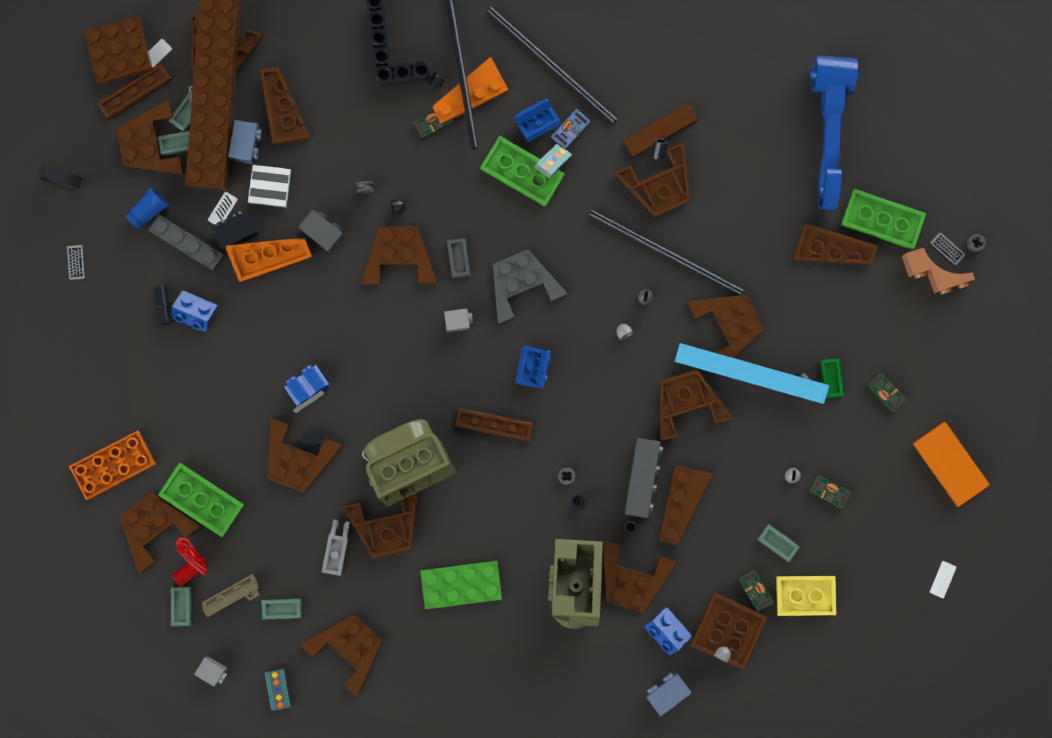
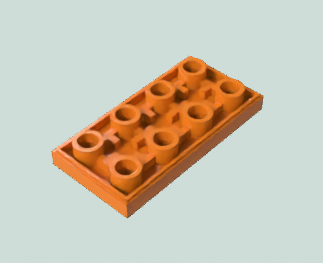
(951, 464)
(112, 465)

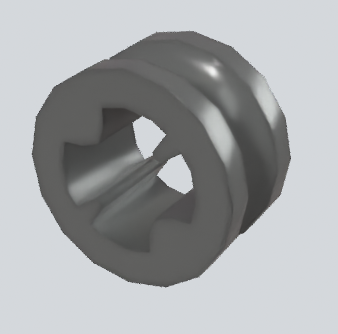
(365, 187)
(981, 240)
(566, 482)

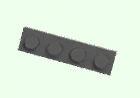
(186, 242)

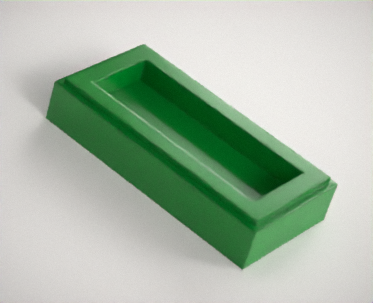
(831, 376)

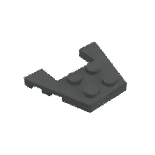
(518, 275)

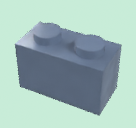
(244, 142)
(667, 693)

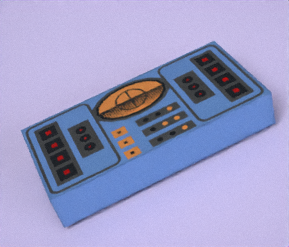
(570, 129)

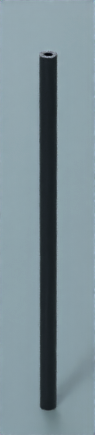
(552, 65)
(462, 75)
(666, 252)

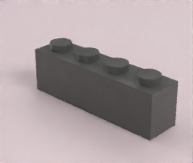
(642, 477)

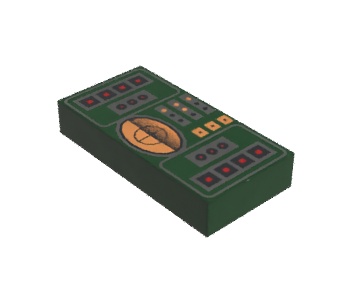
(430, 124)
(886, 392)
(829, 491)
(755, 590)

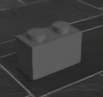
(321, 231)

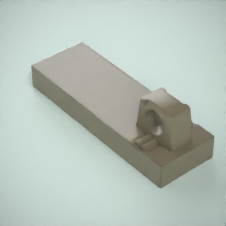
(246, 587)

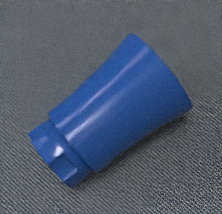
(147, 208)

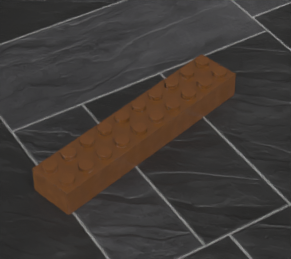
(213, 94)

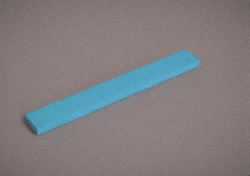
(752, 373)

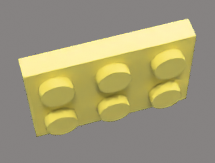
(806, 595)

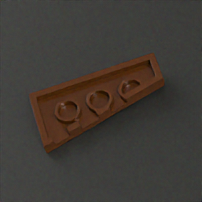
(281, 109)
(828, 246)
(683, 497)

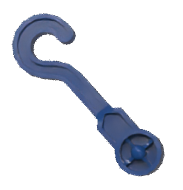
(834, 79)

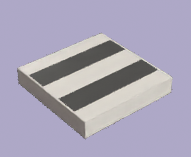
(269, 186)

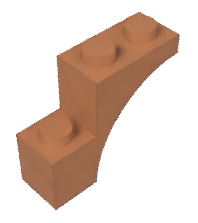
(919, 263)

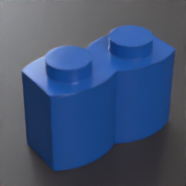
(306, 385)

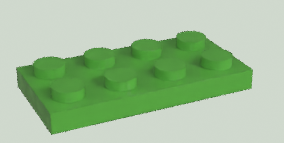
(517, 170)
(883, 219)
(201, 500)
(461, 585)

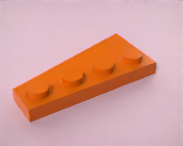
(483, 85)
(262, 257)

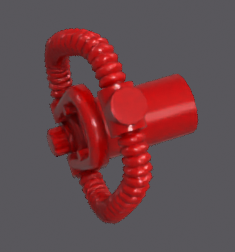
(194, 565)

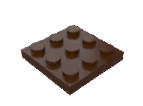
(118, 50)
(729, 626)

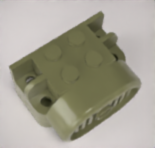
(406, 461)
(576, 583)

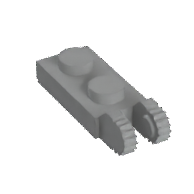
(336, 550)

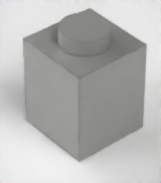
(458, 320)
(211, 671)

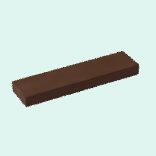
(134, 91)
(660, 129)
(493, 424)

